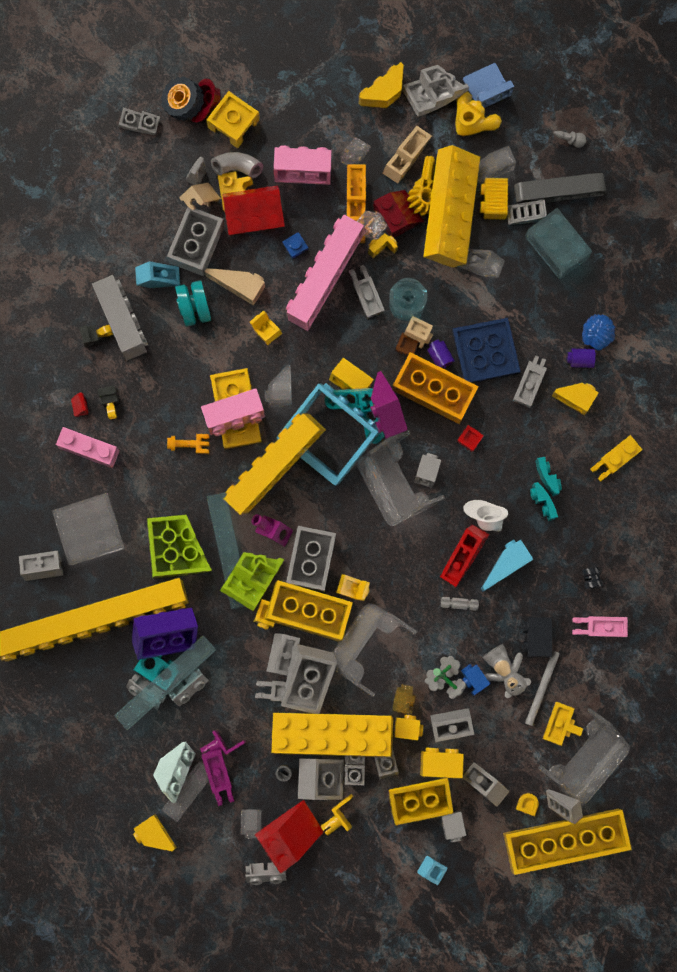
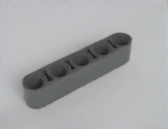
(561, 188)

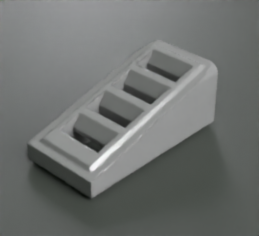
(197, 172)
(526, 219)
(565, 806)

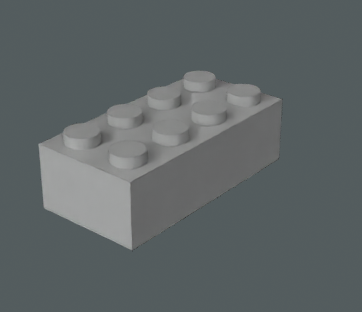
(117, 312)

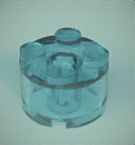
(417, 295)

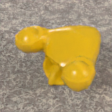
(471, 117)

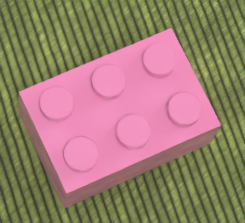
(302, 165)
(233, 412)

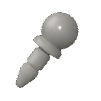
(577, 139)

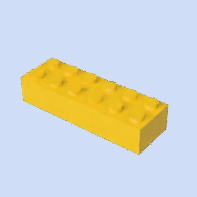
(451, 206)
(274, 464)
(332, 734)
(567, 842)

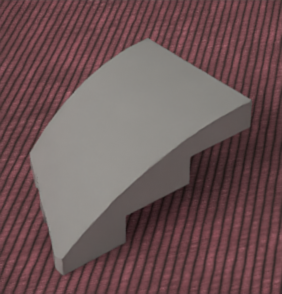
(433, 90)

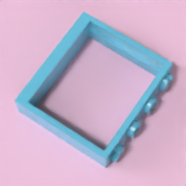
(355, 413)

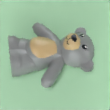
(506, 671)

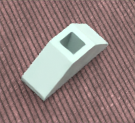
(173, 770)

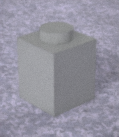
(453, 826)

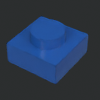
(295, 245)

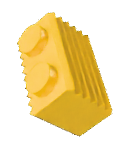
(495, 198)

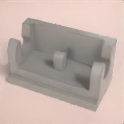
(40, 565)
(281, 653)

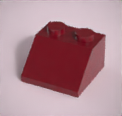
(397, 213)

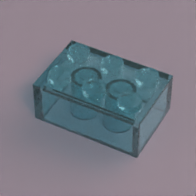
(558, 243)

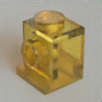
(403, 699)

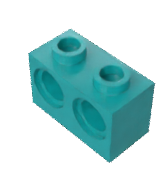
(151, 674)

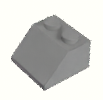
(320, 779)

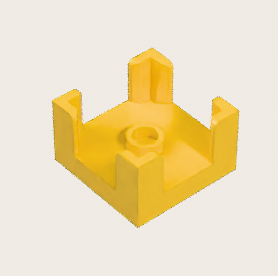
(233, 118)

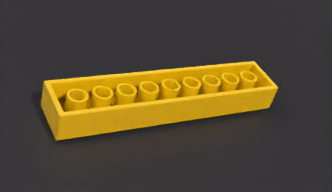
(90, 619)

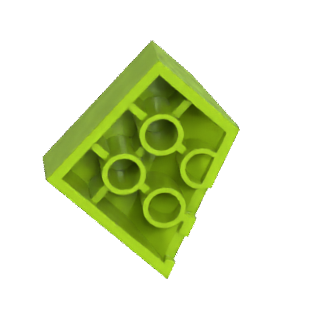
(174, 547)

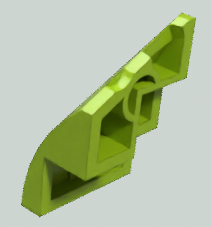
(251, 578)

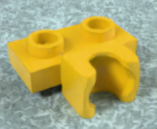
(230, 183)

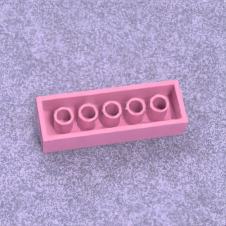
(325, 273)

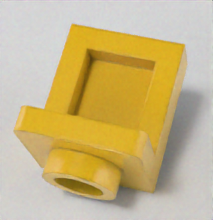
(378, 245)
(265, 328)
(353, 588)
(261, 614)

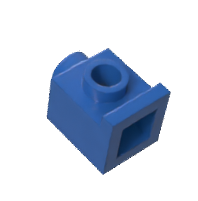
(474, 678)

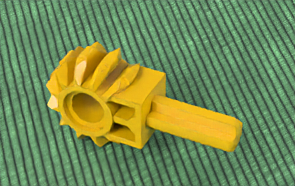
(423, 188)

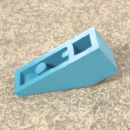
(510, 560)

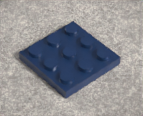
(486, 350)

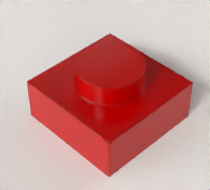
(470, 438)

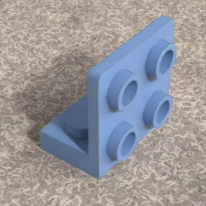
(488, 85)

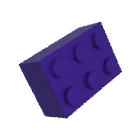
(164, 633)

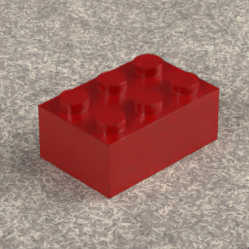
(253, 210)

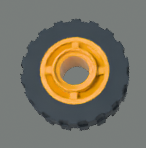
(173, 96)

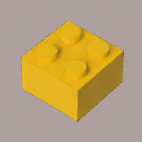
(441, 764)

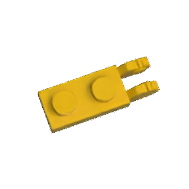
(618, 456)

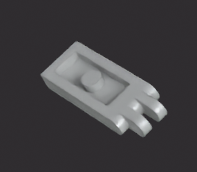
(530, 382)

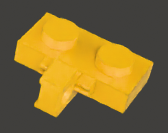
(561, 724)

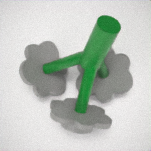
(437, 678)

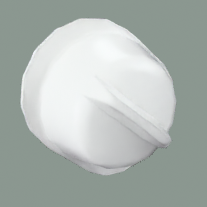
(487, 515)

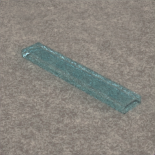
(224, 537)
(165, 682)

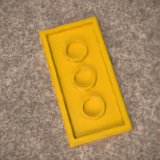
(228, 385)

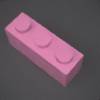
(87, 447)

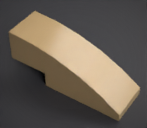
(407, 154)

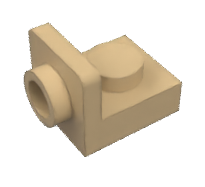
(419, 331)

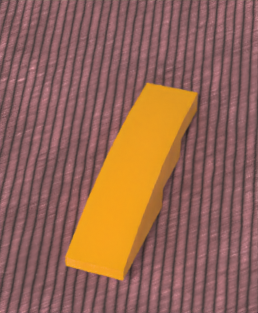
(356, 192)

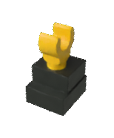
(90, 334)
(108, 398)

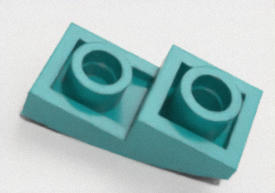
(551, 482)
(540, 495)

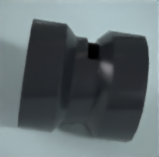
(592, 578)

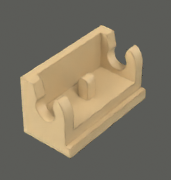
(201, 193)

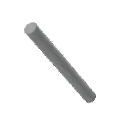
(542, 688)

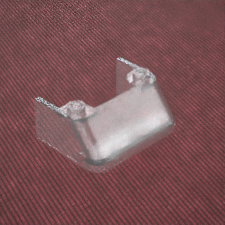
(389, 484)
(357, 636)
(592, 762)

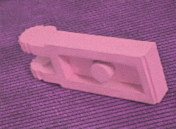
(603, 626)

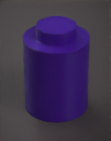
(440, 354)
(581, 358)

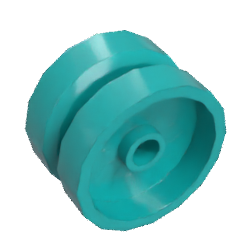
(193, 303)

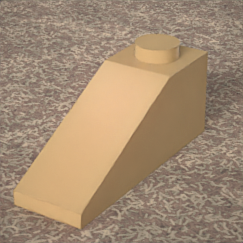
(239, 283)

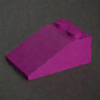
(386, 408)

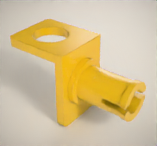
(338, 818)

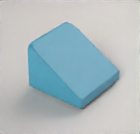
(432, 870)

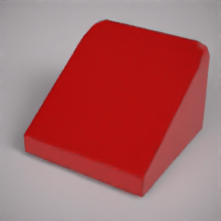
(79, 405)

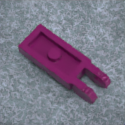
(217, 775)

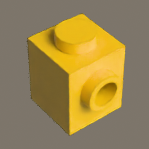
(408, 728)

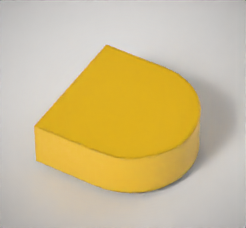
(528, 804)

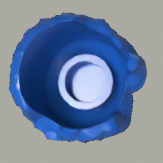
(598, 331)

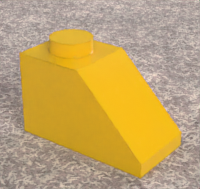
(577, 396)
(153, 834)

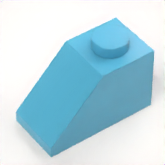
(157, 275)

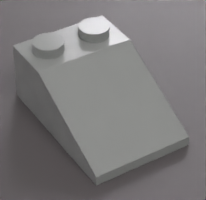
(308, 679)

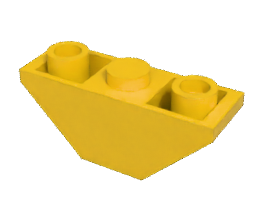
(384, 89)

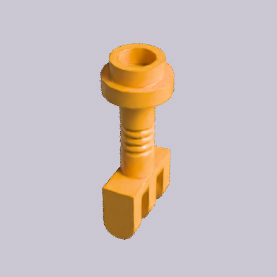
(198, 443)

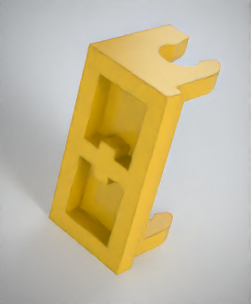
(349, 376)

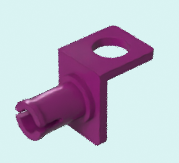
(271, 528)
(218, 743)

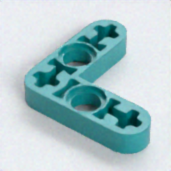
(360, 402)

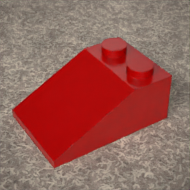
(289, 836)

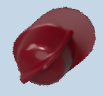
(211, 99)

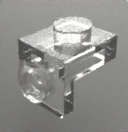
(355, 152)

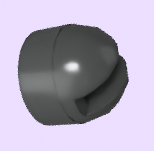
(281, 775)

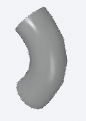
(236, 162)

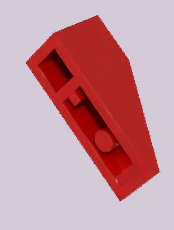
(464, 554)

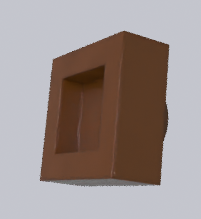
(406, 345)

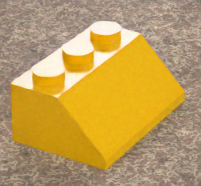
(420, 801)

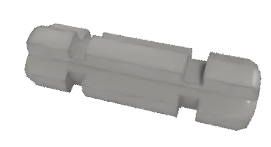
(459, 603)

